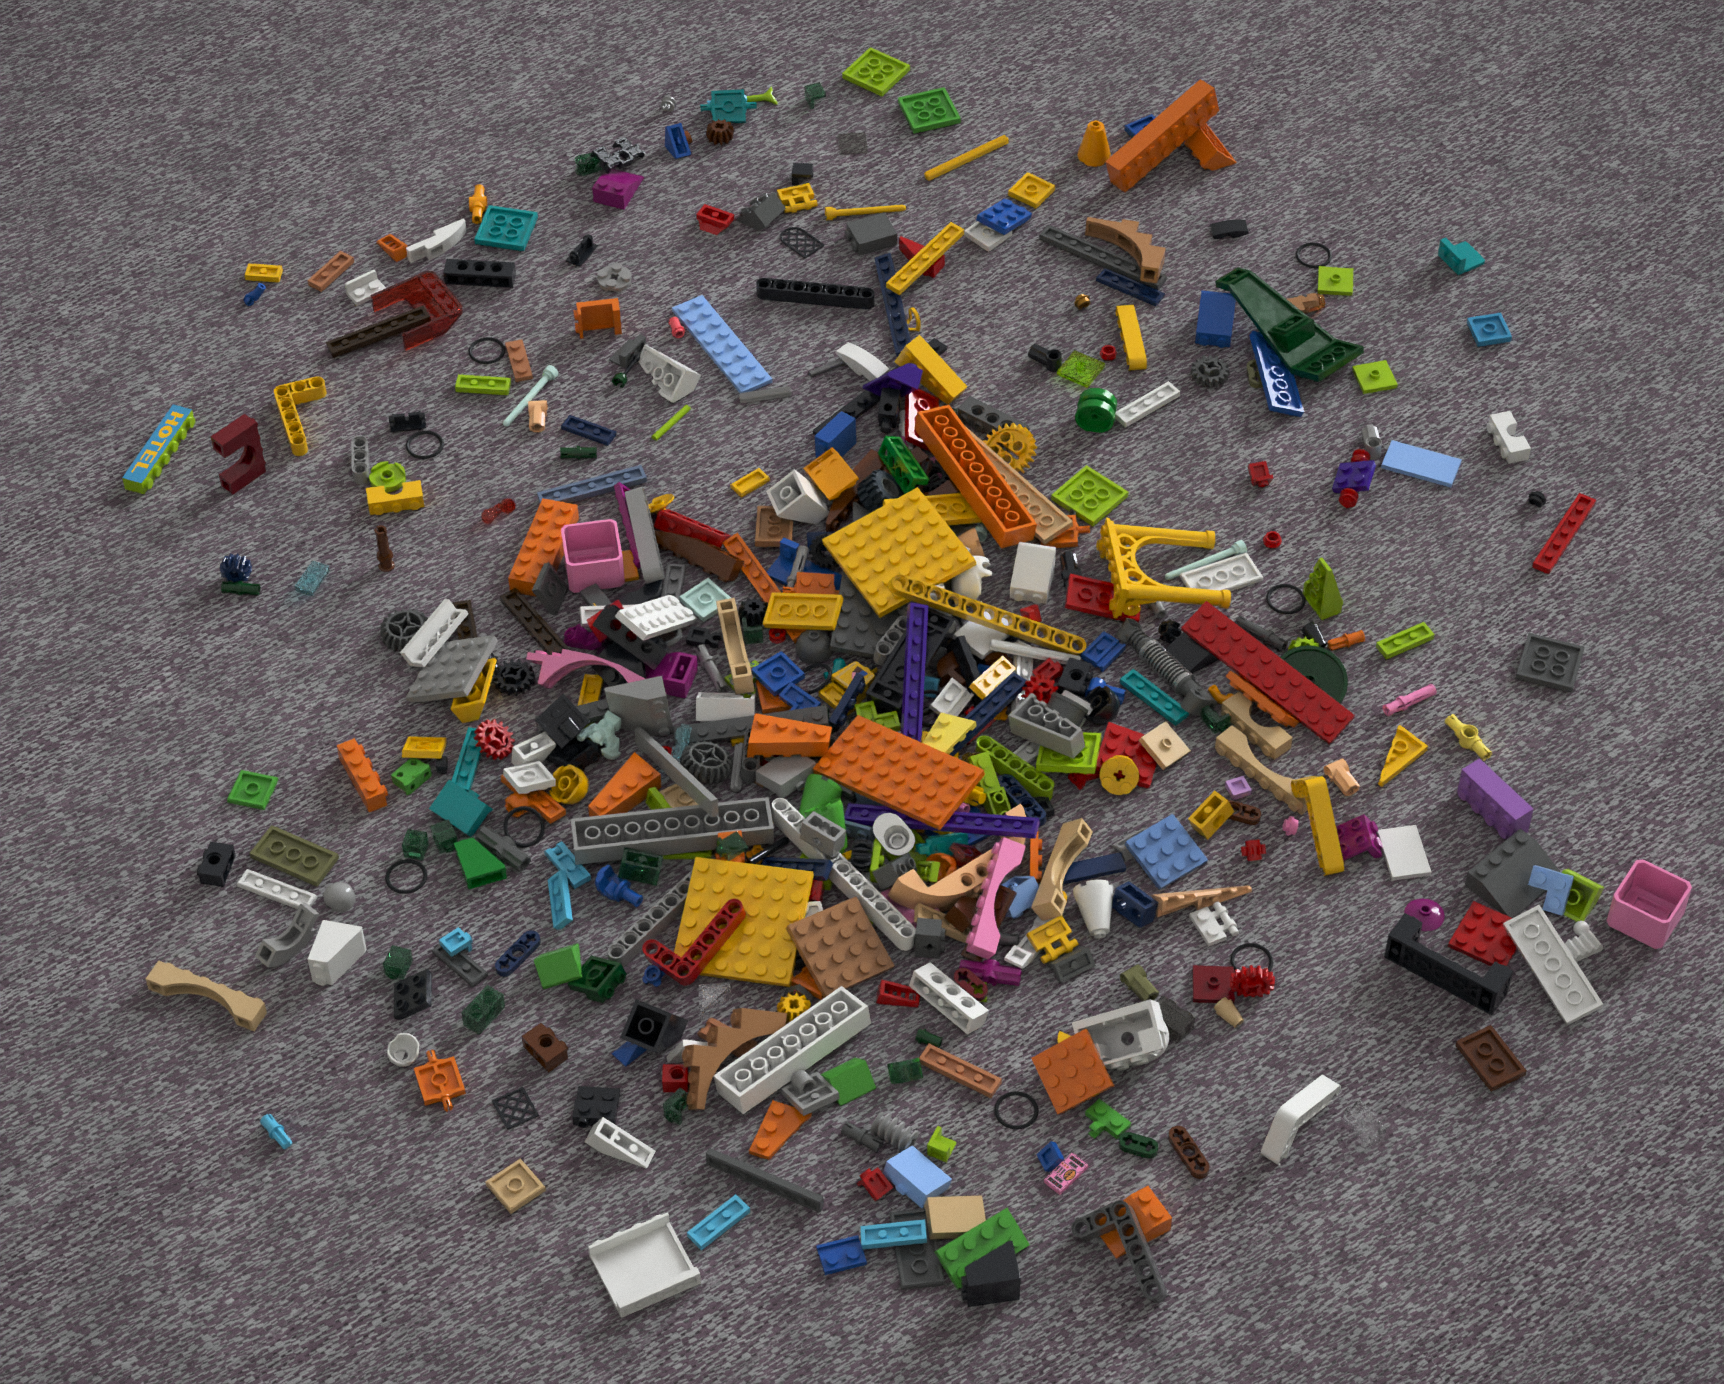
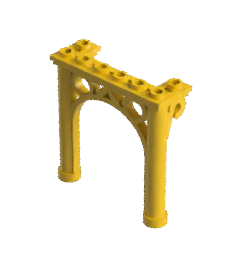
(1145, 591)

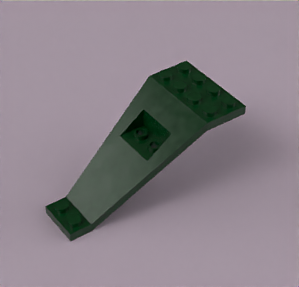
(1294, 337)

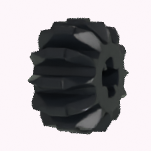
(753, 610)
(861, 854)

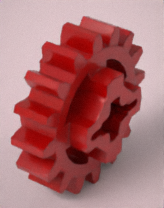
(1042, 692)
(494, 739)
(1252, 981)

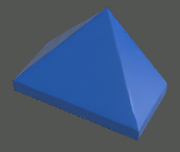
(676, 141)
(628, 1052)

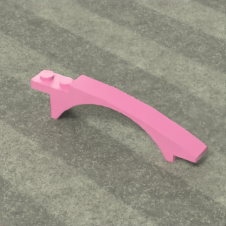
(558, 665)

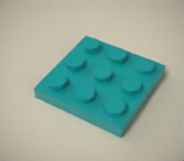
(506, 228)

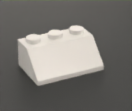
(722, 706)

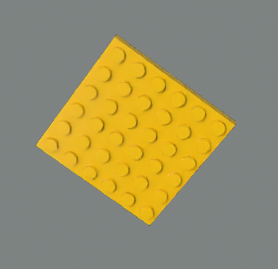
(895, 540)
(760, 945)

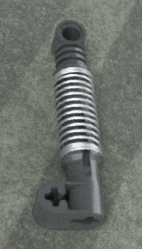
(1183, 682)

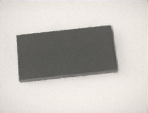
(917, 1262)

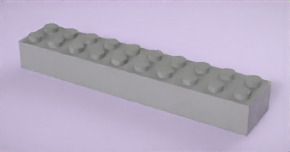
(669, 830)

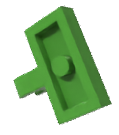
(1106, 1119)

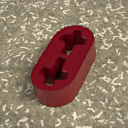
(973, 980)

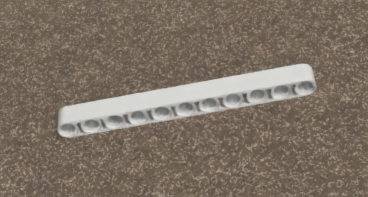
(848, 879)

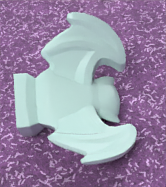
(604, 734)

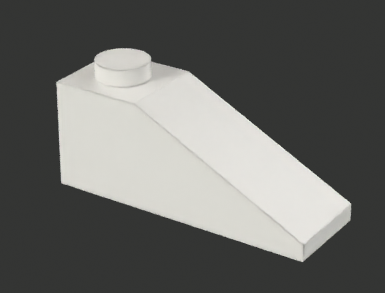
(618, 1143)

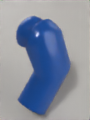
(254, 295)

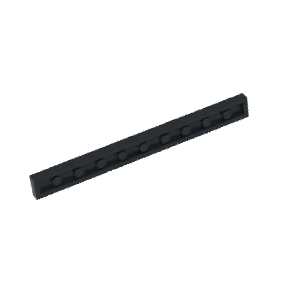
(867, 399)

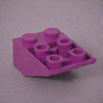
(677, 672)

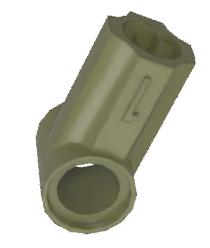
(1137, 980)

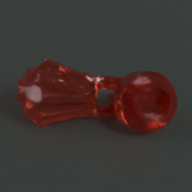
(507, 506)

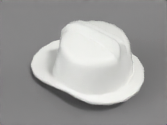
(893, 834)

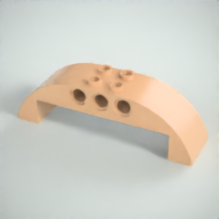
(944, 894)

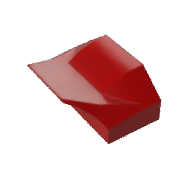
(713, 219)

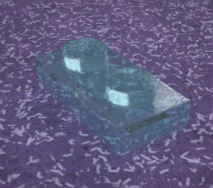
(312, 578)
(682, 736)

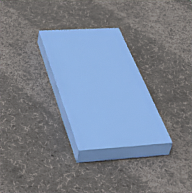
(1421, 463)

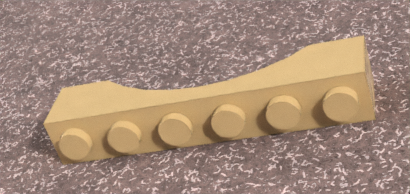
(734, 646)
(1235, 747)
(1070, 842)
(170, 980)

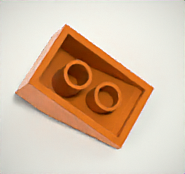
(1151, 1215)

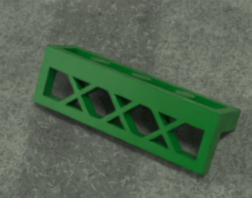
(902, 459)

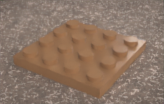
(840, 946)

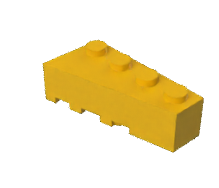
(936, 373)

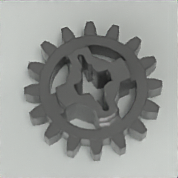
(1210, 371)

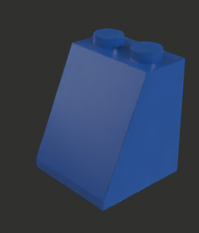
(1215, 319)

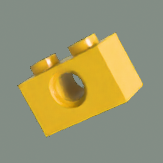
(1211, 815)

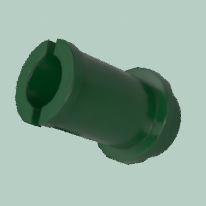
(928, 1038)

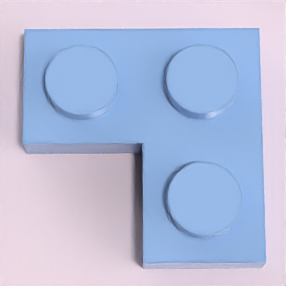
(1557, 887)

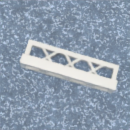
(433, 633)

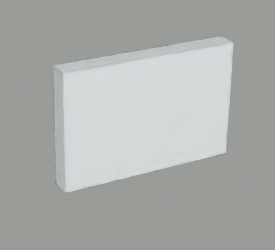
(980, 636)
(1404, 852)

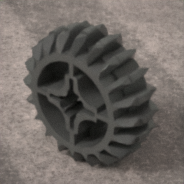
(401, 627)
(707, 761)

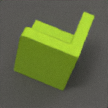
(939, 1146)

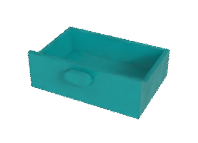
(460, 807)

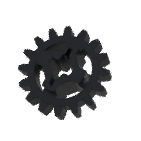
(513, 677)

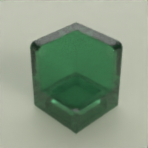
(814, 92)
(752, 634)
(905, 1071)

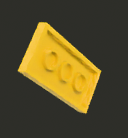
(803, 611)

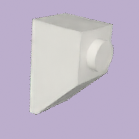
(532, 750)

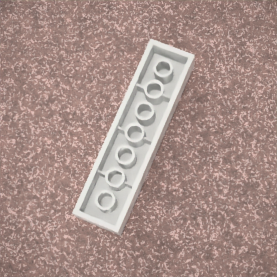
(792, 1049)

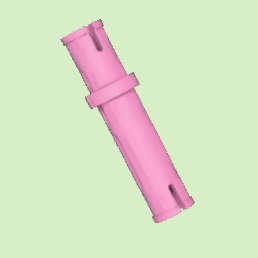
(1403, 702)

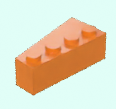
(787, 737)
(626, 788)

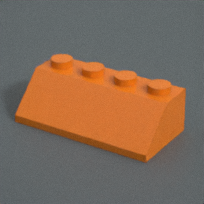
(1209, 149)

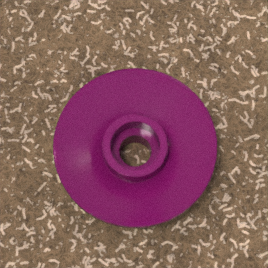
(1432, 919)

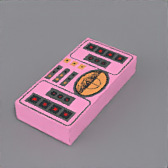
(1065, 1173)

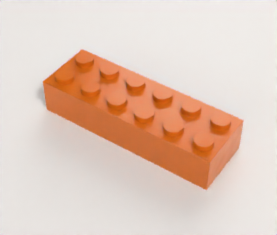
(542, 544)

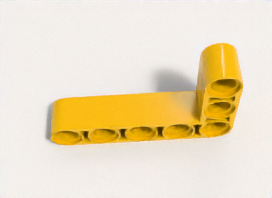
(290, 395)
(1322, 822)

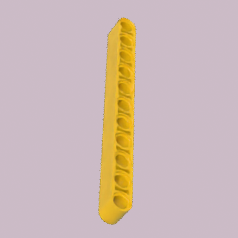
(978, 615)

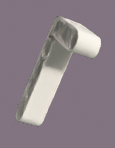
(1295, 1114)

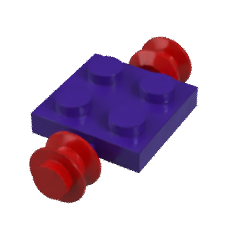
(1354, 477)

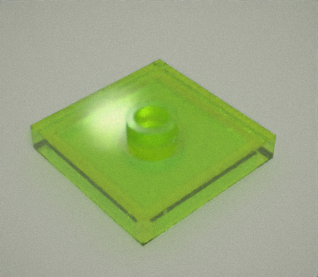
(1081, 369)

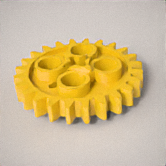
(1019, 438)

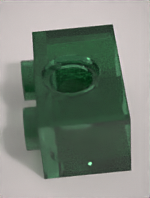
(640, 866)
(483, 1009)

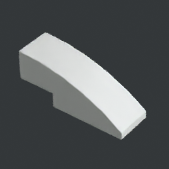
(862, 361)

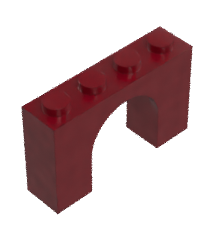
(251, 464)

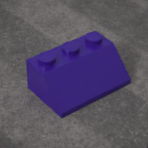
(903, 378)

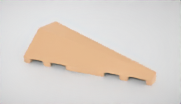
(1199, 898)

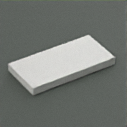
(1224, 574)

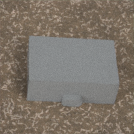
(785, 774)

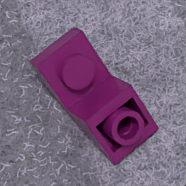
(581, 638)

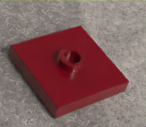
(1212, 983)

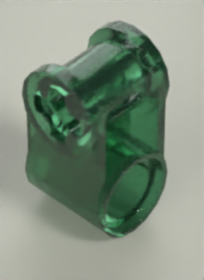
(589, 163)

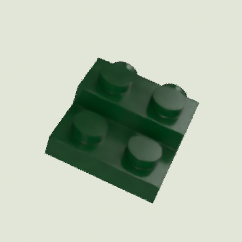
(599, 978)

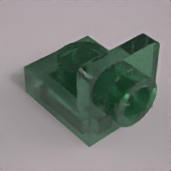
(1213, 721)
(731, 846)
(674, 1106)

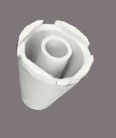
(1095, 906)

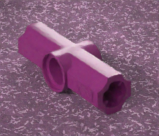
(992, 972)

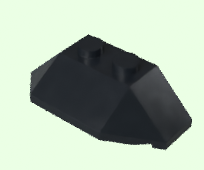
(617, 654)

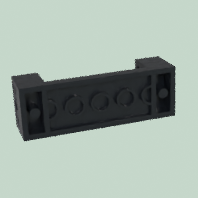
(887, 687)
(1406, 951)

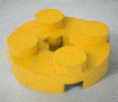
(1113, 765)

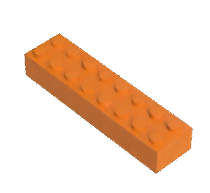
(1162, 135)

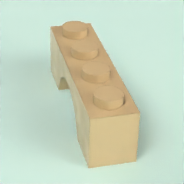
(1271, 740)

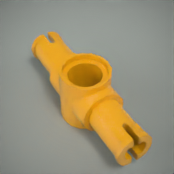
(478, 204)

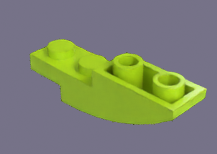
(996, 797)

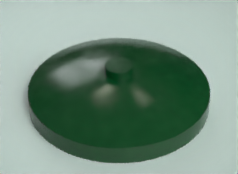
(1321, 668)

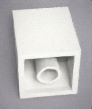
(798, 499)
(1032, 573)
(335, 951)

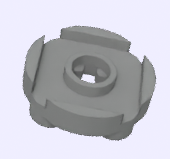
(615, 270)

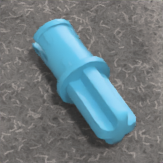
(275, 1131)

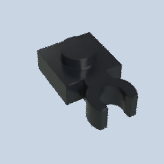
(702, 636)

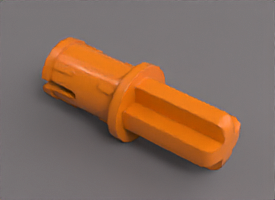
(1346, 640)

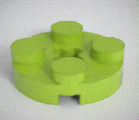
(383, 469)

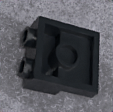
(575, 753)
(595, 1103)

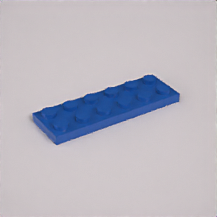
(1276, 379)

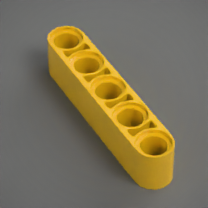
(1131, 336)

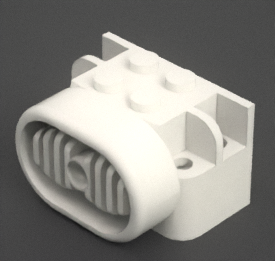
(1113, 1028)

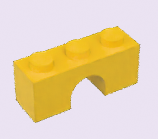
(382, 502)

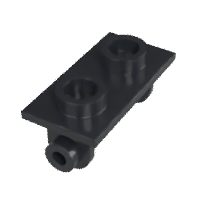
(582, 251)
(413, 421)

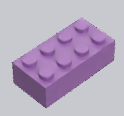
(1494, 799)

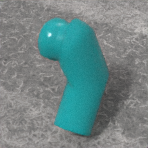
(838, 664)

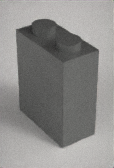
(871, 234)

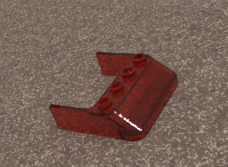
(422, 290)

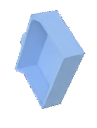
(916, 1176)

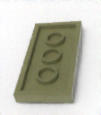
(294, 855)

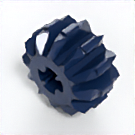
(235, 568)

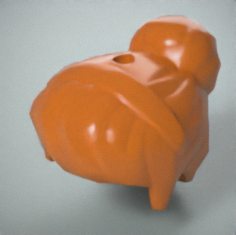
(947, 864)

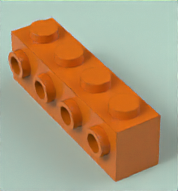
(362, 775)

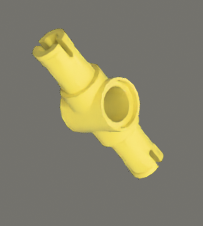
(1468, 737)

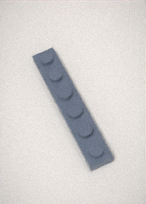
(594, 486)

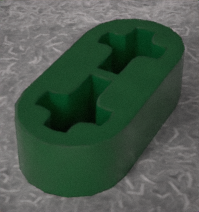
(1138, 1145)

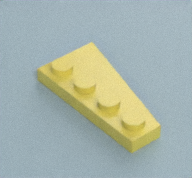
(948, 732)

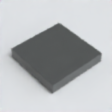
(550, 588)

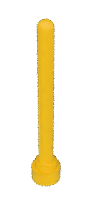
(831, 213)

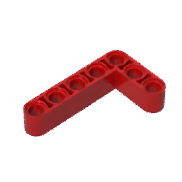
(699, 946)

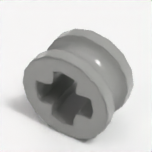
(668, 103)

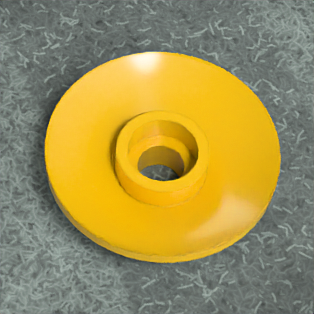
(660, 503)

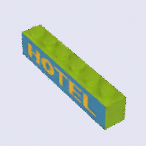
(158, 449)

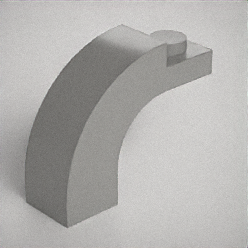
(280, 949)

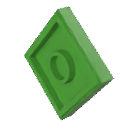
(252, 790)

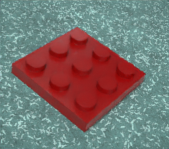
(1124, 741)
(1484, 936)

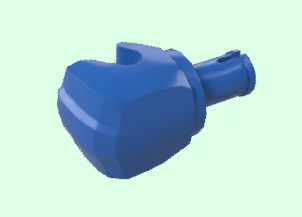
(615, 888)

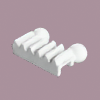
(1585, 944)

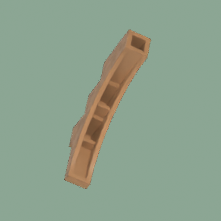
(1137, 244)
(721, 1042)

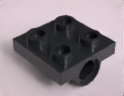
(562, 721)
(412, 994)

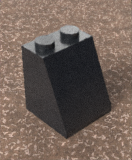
(652, 1027)
(992, 1278)

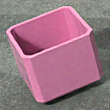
(593, 555)
(1649, 904)

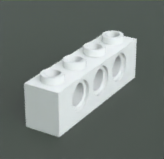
(948, 998)

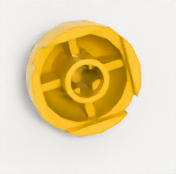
(570, 785)

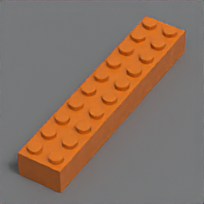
(975, 476)

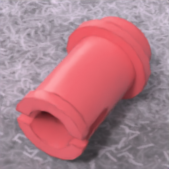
(677, 330)

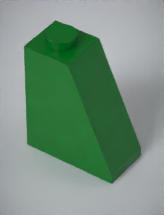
(478, 864)

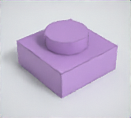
(1238, 788)

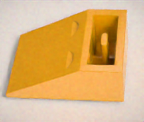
(831, 474)

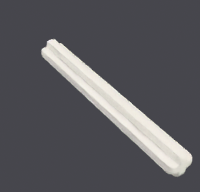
(1031, 652)

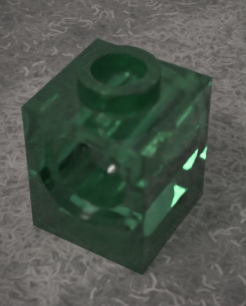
(444, 836)
(415, 844)
(397, 962)

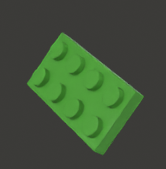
(979, 1242)

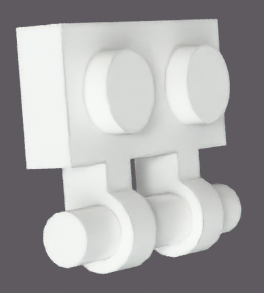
(1208, 927)

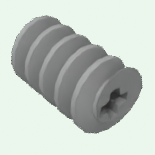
(892, 1132)

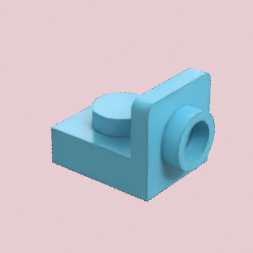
(456, 942)

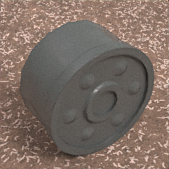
(1067, 708)

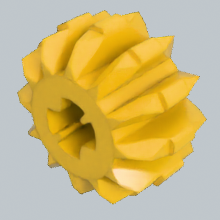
(793, 1006)

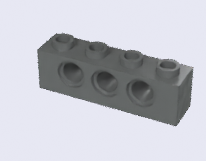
(984, 417)

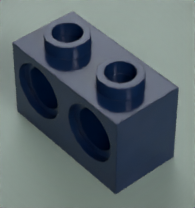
(1134, 904)

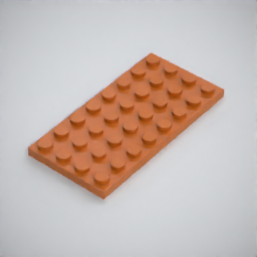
(899, 772)

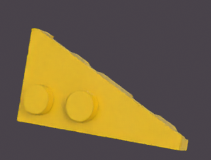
(1403, 752)

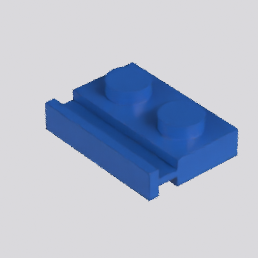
(1103, 651)
(841, 1255)

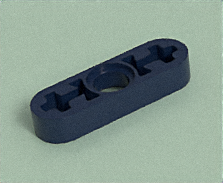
(519, 945)

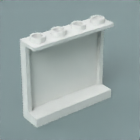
(643, 1265)

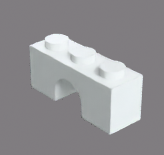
(1511, 448)

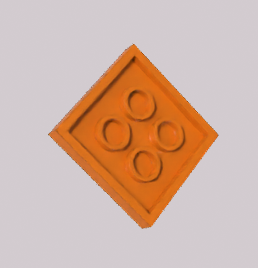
(1072, 1071)

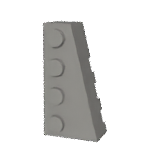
(1046, 727)

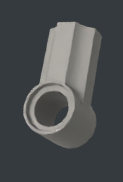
(1372, 441)

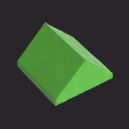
(559, 966)
(850, 1080)

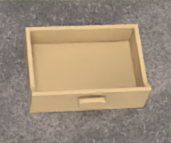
(953, 1215)

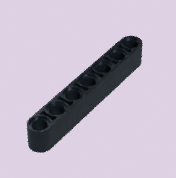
(815, 293)

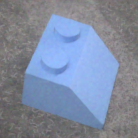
(1026, 890)

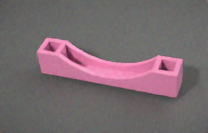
(985, 934)

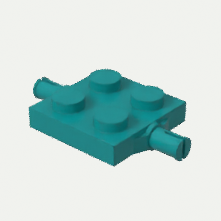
(729, 106)

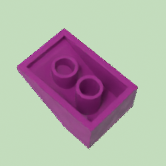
(616, 188)

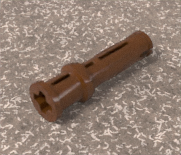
(384, 554)

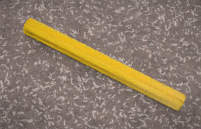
(966, 157)

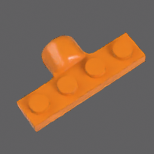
(538, 800)

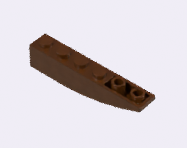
(843, 505)
(701, 553)

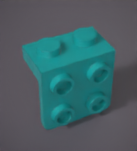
(1460, 256)

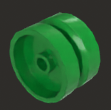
(1096, 410)

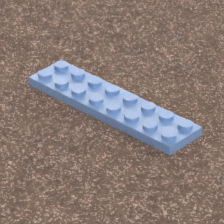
(722, 345)

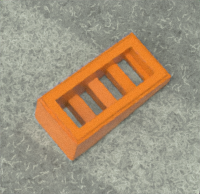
(398, 249)

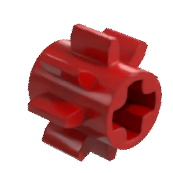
(1253, 850)

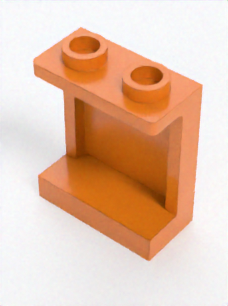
(597, 315)

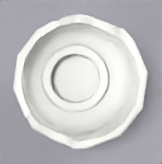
(403, 1043)

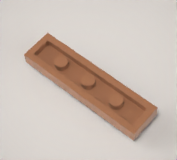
(960, 1070)

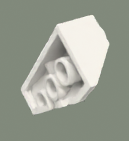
(671, 376)

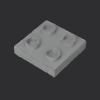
(809, 1092)

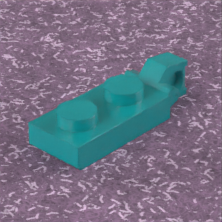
(941, 843)

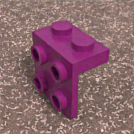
(1359, 836)

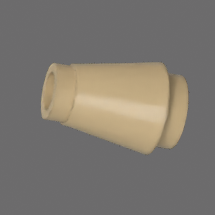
(1228, 1012)

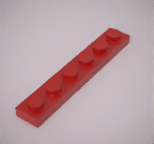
(1564, 533)

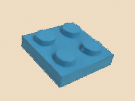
(1489, 329)

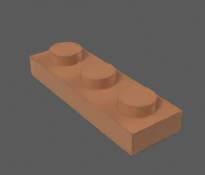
(330, 271)
(518, 360)

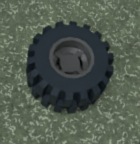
(876, 488)

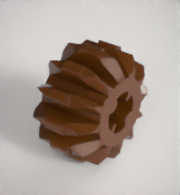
(719, 132)

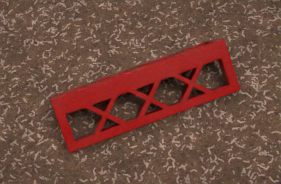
(676, 523)

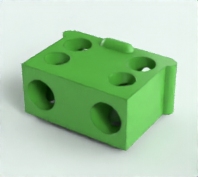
(411, 775)

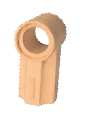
(537, 415)
(1340, 774)

